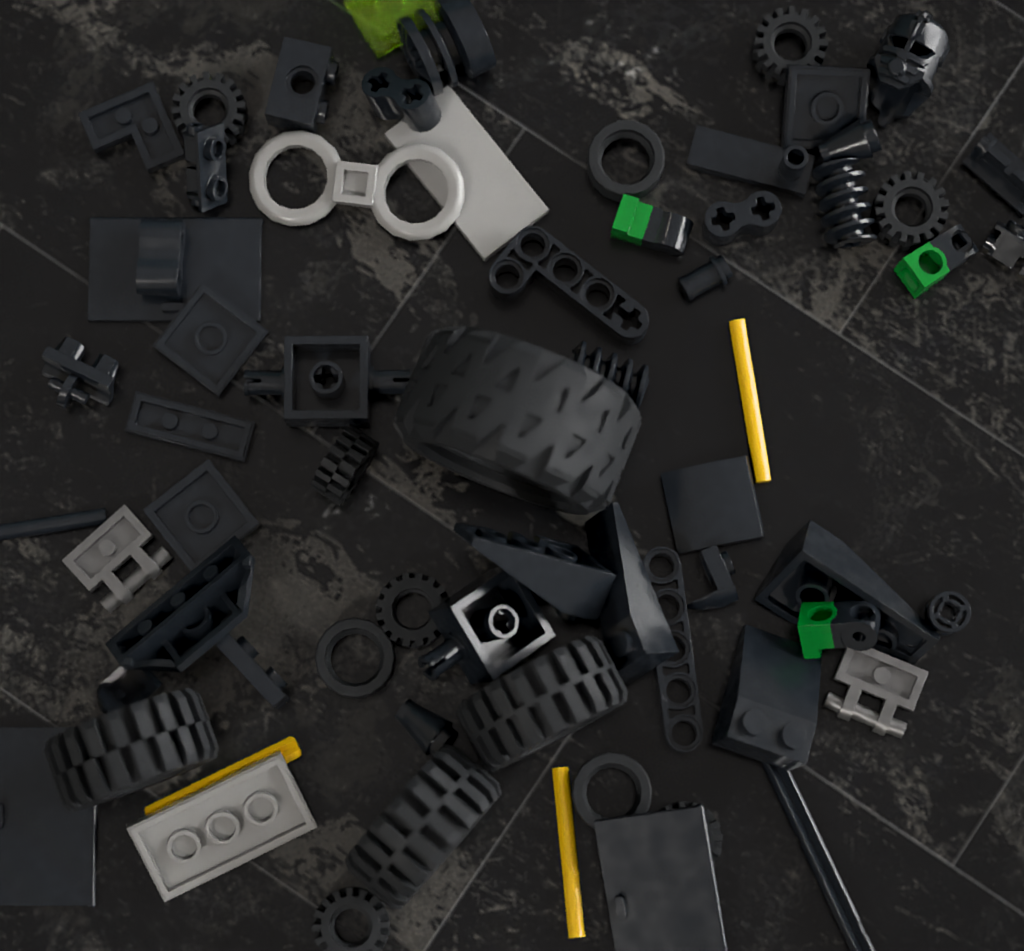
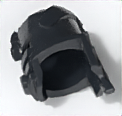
(906, 65)

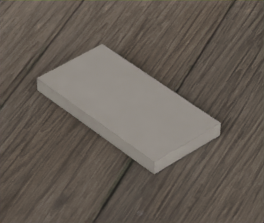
(496, 194)
(221, 826)

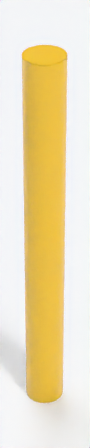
(750, 401)
(568, 852)

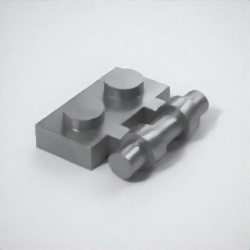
(108, 550)
(881, 677)

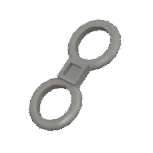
(356, 185)

